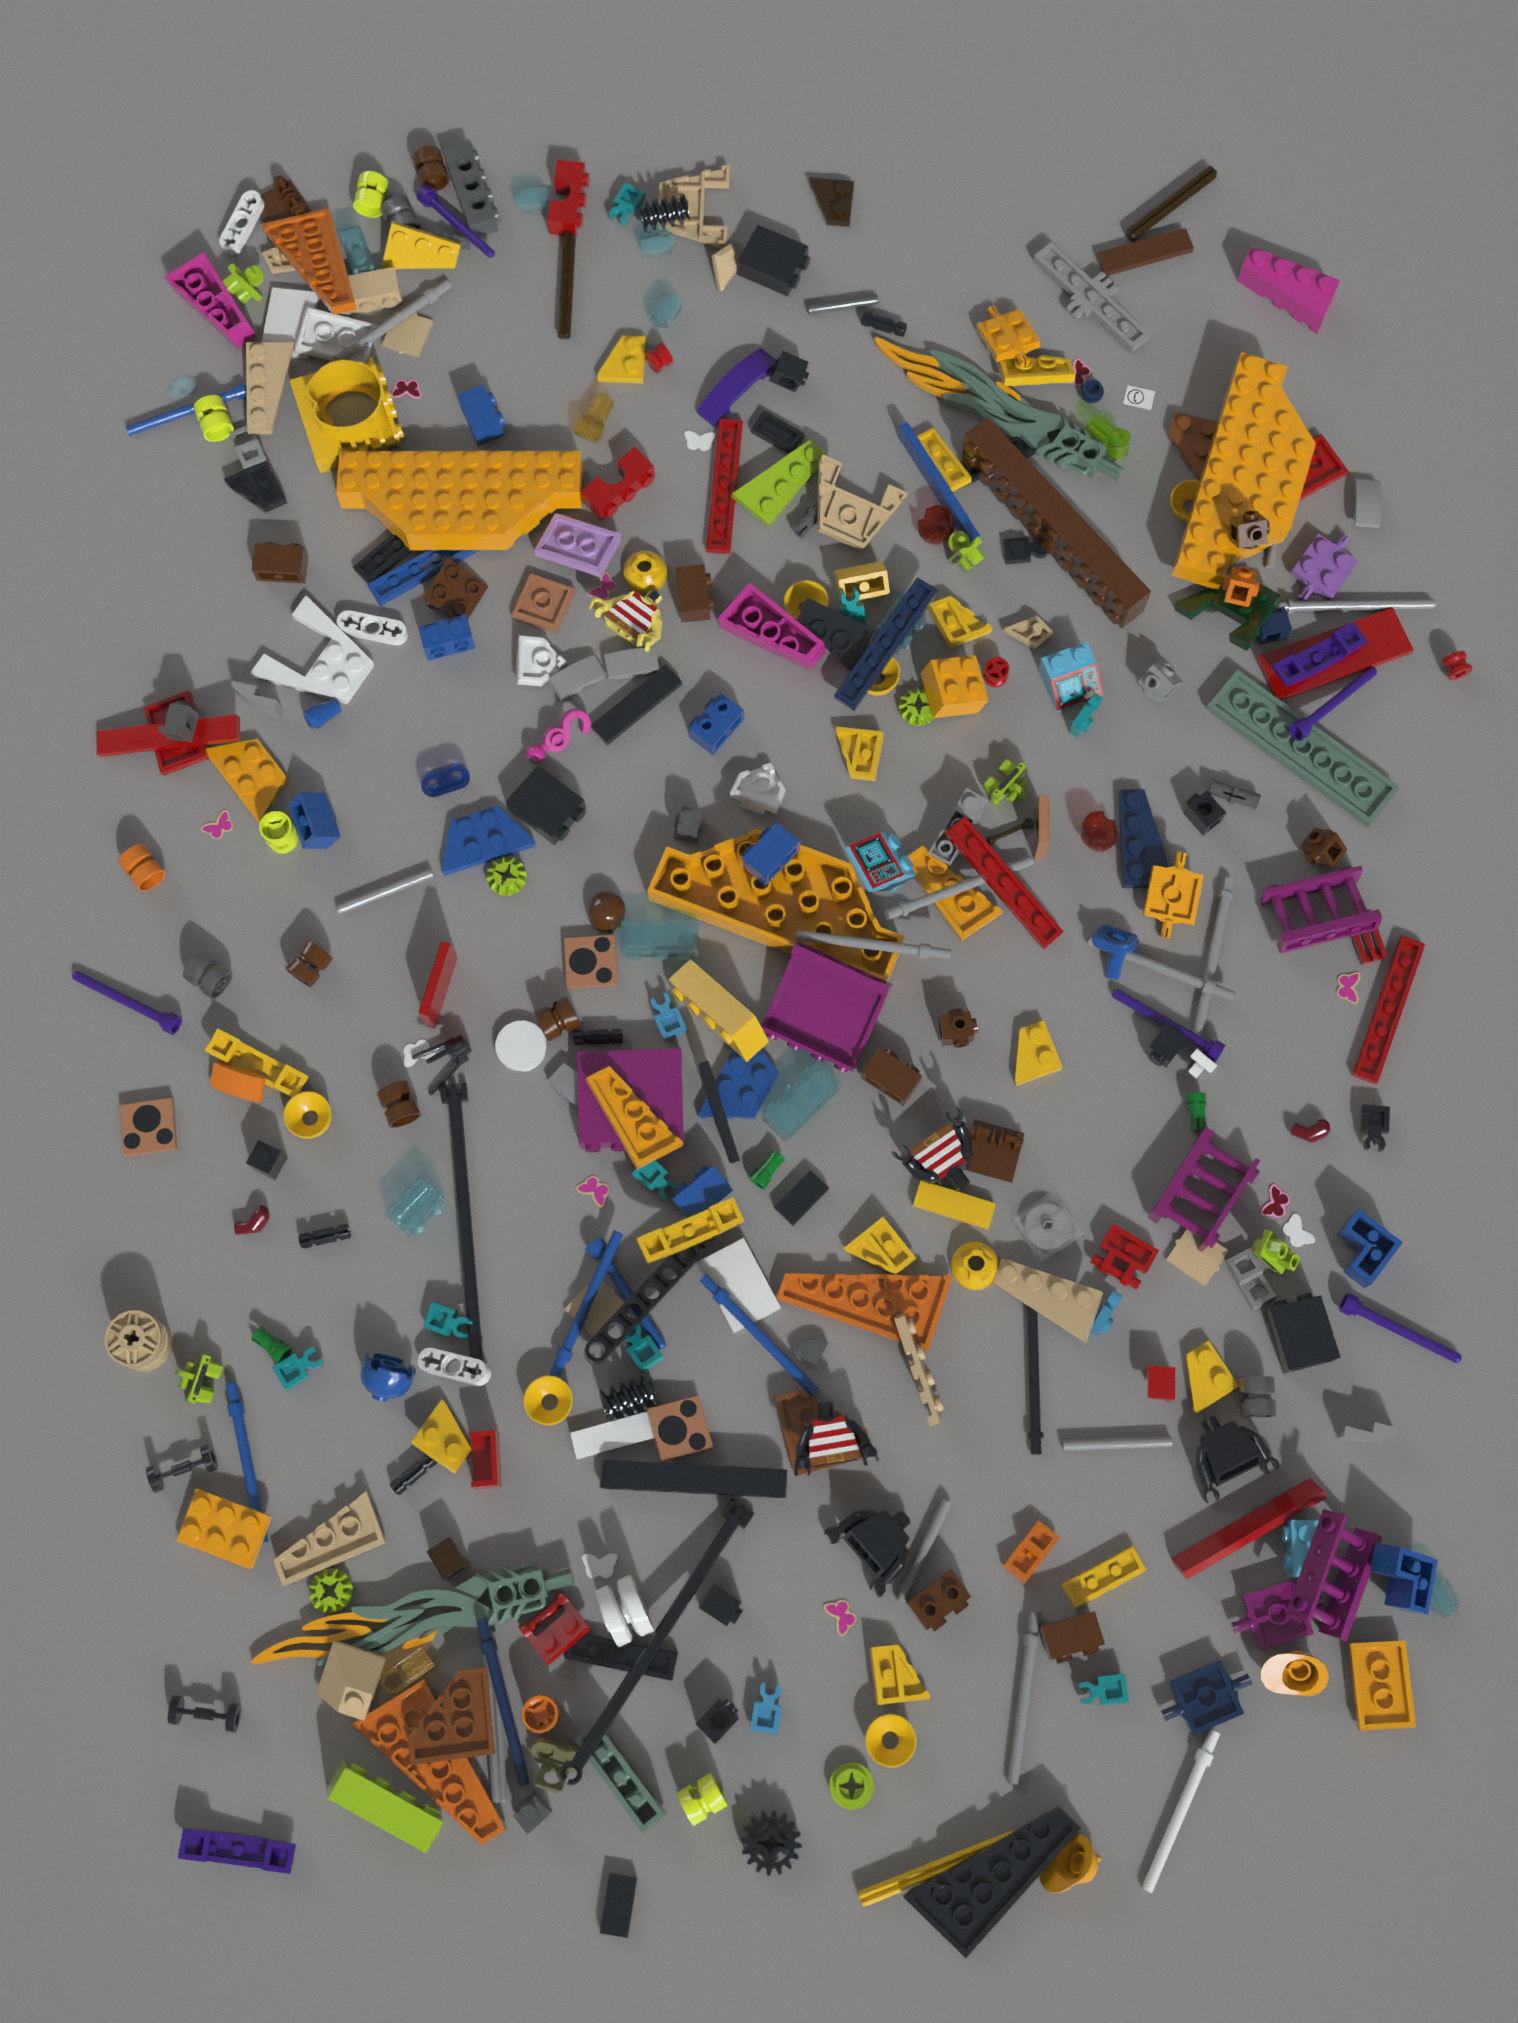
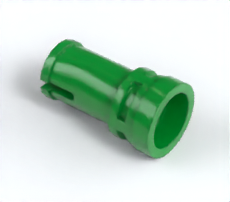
(1196, 1104)
(762, 1175)
(276, 1348)

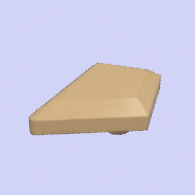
(276, 261)
(724, 266)
(1030, 632)

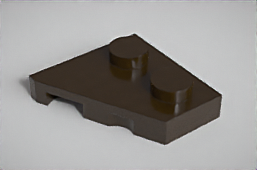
(834, 199)

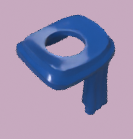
(1118, 948)

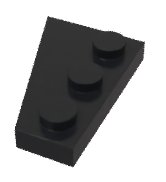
(841, 634)

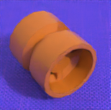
(141, 867)
(541, 1713)

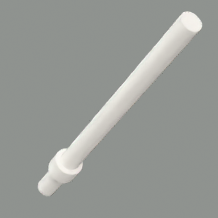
(1203, 1758)

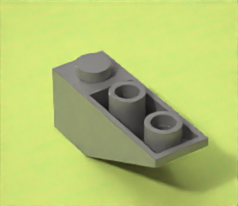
(973, 808)

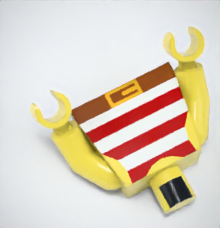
(632, 617)

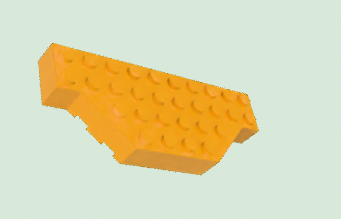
(1252, 464)
(460, 495)
(805, 895)

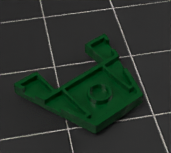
(1250, 617)

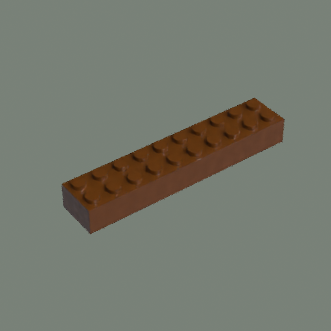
(1055, 523)

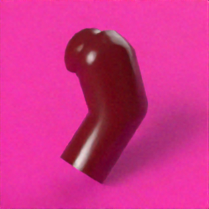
(1313, 1133)
(255, 1223)

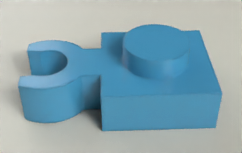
(669, 1020)
(1103, 1321)
(766, 1714)

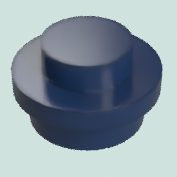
(1091, 391)

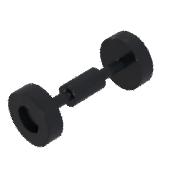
(155, 1478)
(177, 1709)

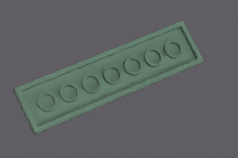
(1315, 759)

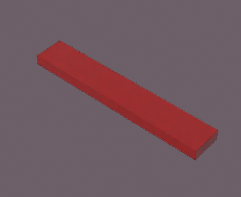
(724, 484)
(148, 738)
(1003, 882)
(1388, 1009)
(1248, 1528)

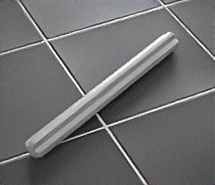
(497, 1760)

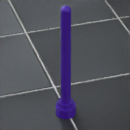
(428, 197)
(1302, 727)
(169, 1022)
(1211, 1048)
(1352, 1306)

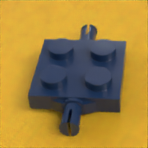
(1206, 1697)

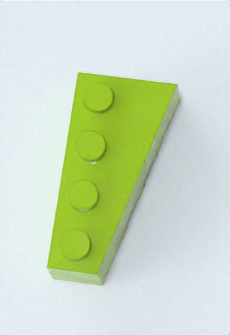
(384, 1806)

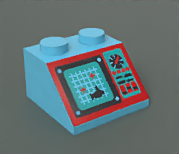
(1071, 676)
(881, 862)

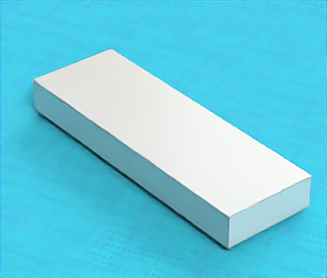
(611, 1435)

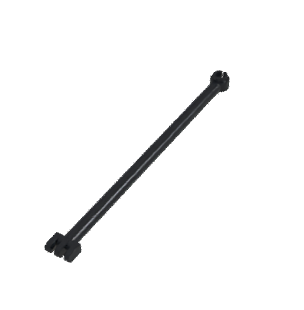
(464, 1216)
(655, 1642)

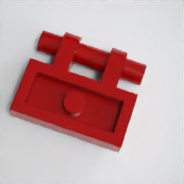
(1128, 1249)

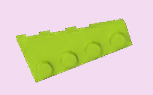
(776, 487)

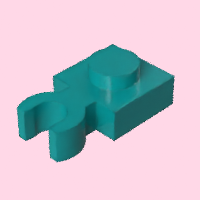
(627, 202)
(852, 607)
(1083, 720)
(653, 1176)
(444, 1320)
(643, 1351)
(294, 1370)
(1109, 1689)

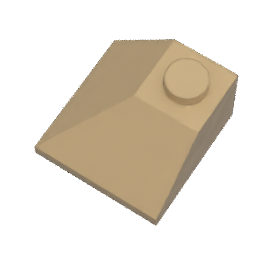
(350, 1679)

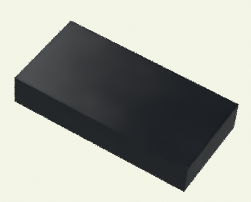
(777, 432)
(801, 1198)
(618, 1905)

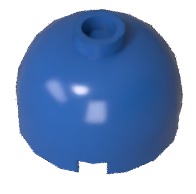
(385, 1376)

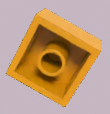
(954, 686)

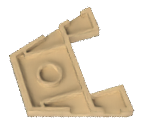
(694, 191)
(847, 515)

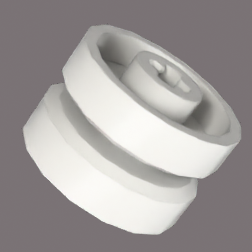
(620, 1612)

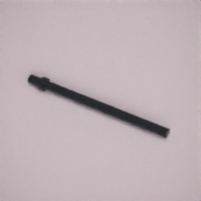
(1034, 1382)

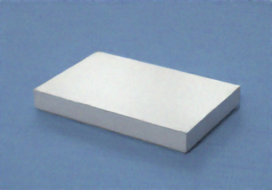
(286, 315)
(328, 334)
(742, 1277)

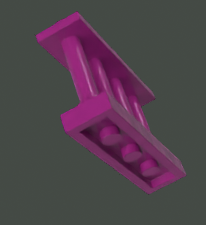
(1319, 932)
(1179, 1188)
(1351, 1580)

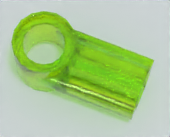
(1109, 435)

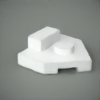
(536, 661)
(759, 789)

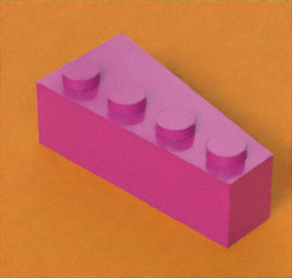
(1289, 285)
(204, 291)
(770, 627)

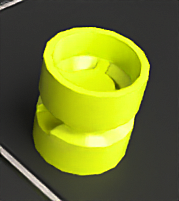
(370, 194)
(213, 418)
(278, 832)
(702, 1799)

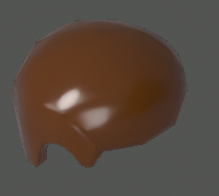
(606, 911)

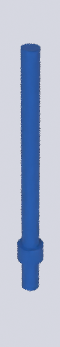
(239, 392)
(722, 1297)
(564, 1353)
(236, 1411)

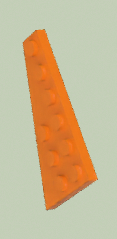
(315, 253)
(871, 1300)
(449, 1783)

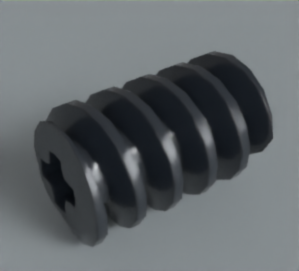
(664, 212)
(628, 1398)

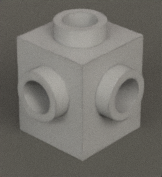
(1159, 681)

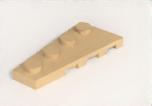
(265, 380)
(1057, 1299)
(906, 1329)
(334, 1541)

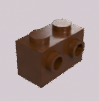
(280, 562)
(693, 593)
(891, 1076)
(939, 1600)
(1072, 1636)

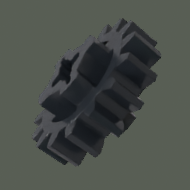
(788, 1844)

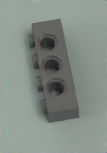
(462, 158)

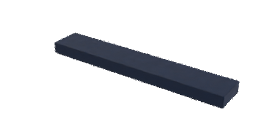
(885, 644)

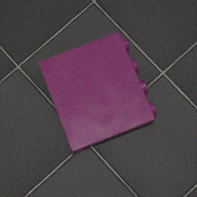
(825, 1007)
(651, 1075)

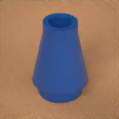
(321, 713)

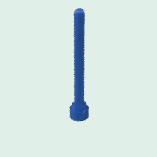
(596, 1250)

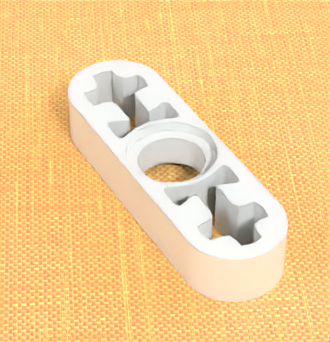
(243, 233)
(357, 617)
(462, 1374)

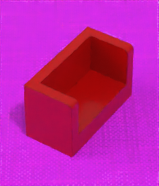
(486, 1459)

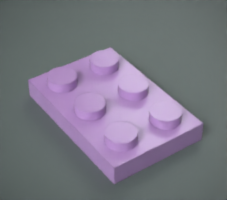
(578, 545)

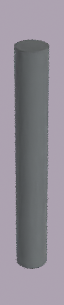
(843, 304)

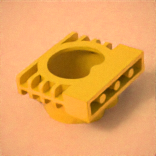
(321, 388)

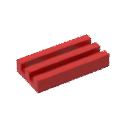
(1382, 954)

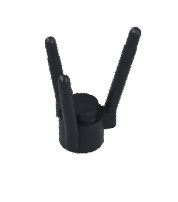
(455, 1048)

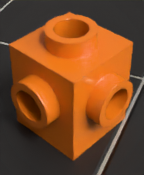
(1240, 586)

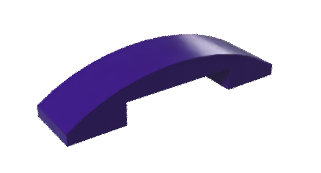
(734, 385)
(1320, 656)
(237, 1850)

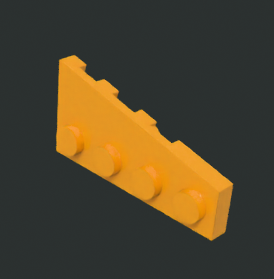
(962, 912)
(635, 1125)

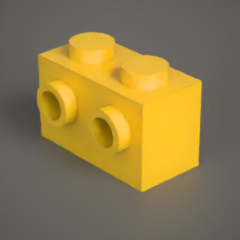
(869, 580)

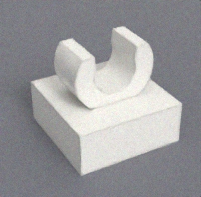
(1202, 1063)

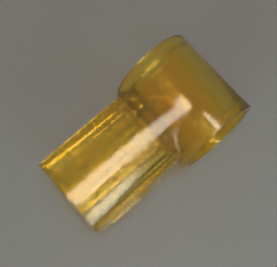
(591, 424)
(409, 1669)

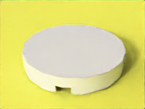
(521, 1046)

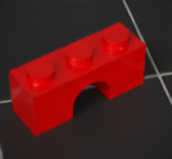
(569, 180)
(605, 498)

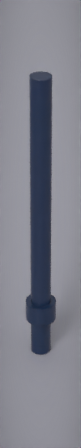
(488, 1647)

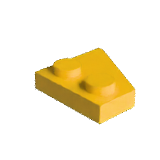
(625, 362)
(956, 622)
(861, 751)
(1035, 1054)
(882, 1247)
(1208, 1377)
(442, 1439)
(894, 1677)

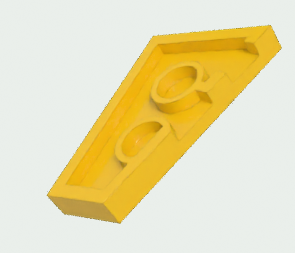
(418, 249)
(1039, 371)

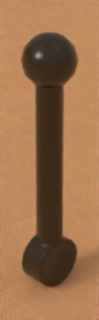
(1028, 823)

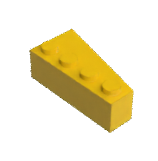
(718, 1010)

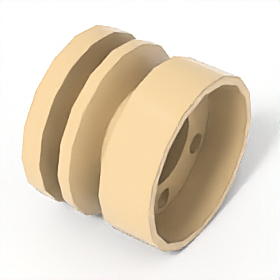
(153, 1342)

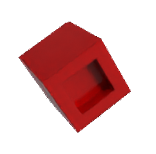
(1160, 1382)

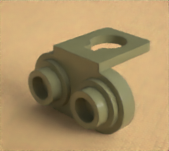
(552, 1756)

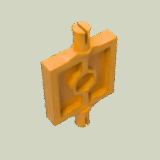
(1008, 335)
(1173, 895)

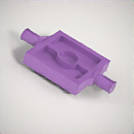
(1323, 567)

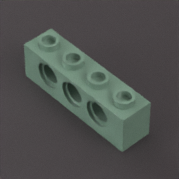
(624, 1782)

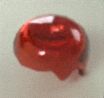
(936, 525)
(1098, 832)

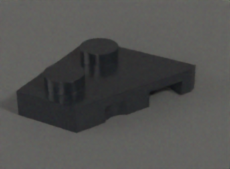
(258, 487)

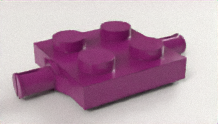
(1268, 1616)

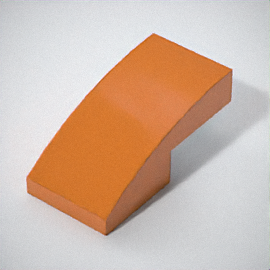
(236, 1082)
(1031, 1552)

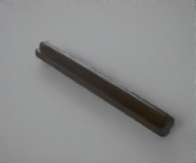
(1171, 203)
(566, 285)

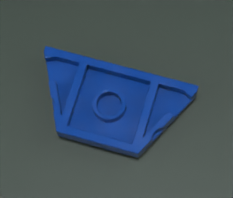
(482, 839)
(743, 1086)

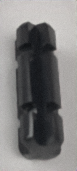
(884, 324)
(597, 1036)
(324, 1236)
(412, 1474)

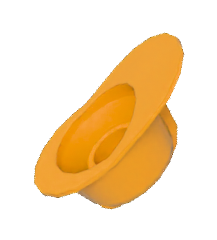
(1294, 1674)
(1071, 1866)

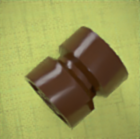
(431, 167)
(310, 954)
(557, 1019)
(397, 1100)

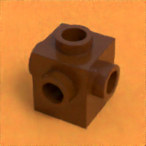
(1248, 529)
(1323, 847)
(957, 1028)

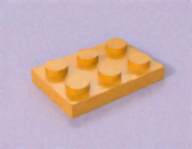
(224, 1528)
(1381, 1685)

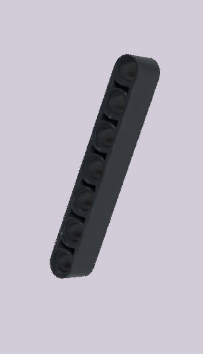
(642, 1302)
(693, 1478)

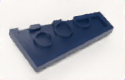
(1138, 839)

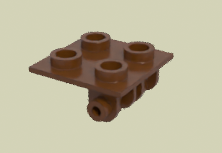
(282, 201)
(454, 591)
(994, 1150)

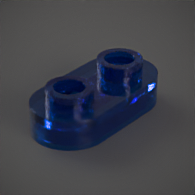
(445, 781)

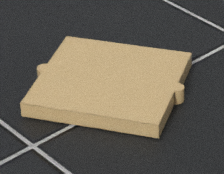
(409, 335)
(1193, 1262)
(602, 1309)

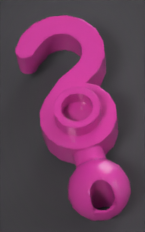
(556, 737)

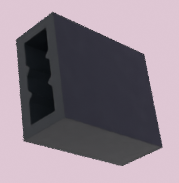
(773, 260)
(546, 805)
(1302, 1333)

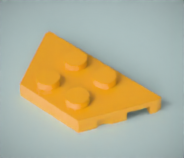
(249, 773)

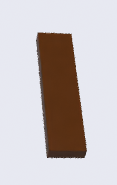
(1145, 252)

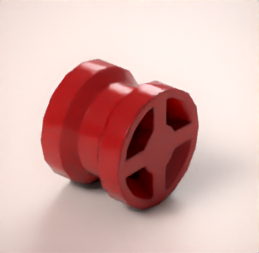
(658, 358)
(1456, 665)
(997, 666)

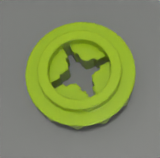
(910, 713)
(510, 886)
(343, 1590)
(861, 1795)

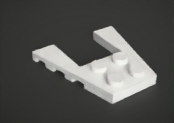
(336, 671)

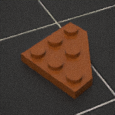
(1193, 439)
(796, 1412)
(457, 1722)

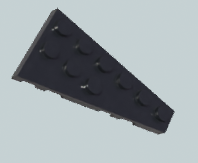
(982, 1888)

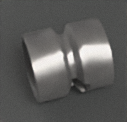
(399, 210)
(207, 975)
(1257, 1396)

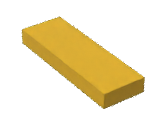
(944, 459)
(954, 1205)
(1103, 1577)

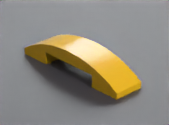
(241, 1056)
(690, 1231)

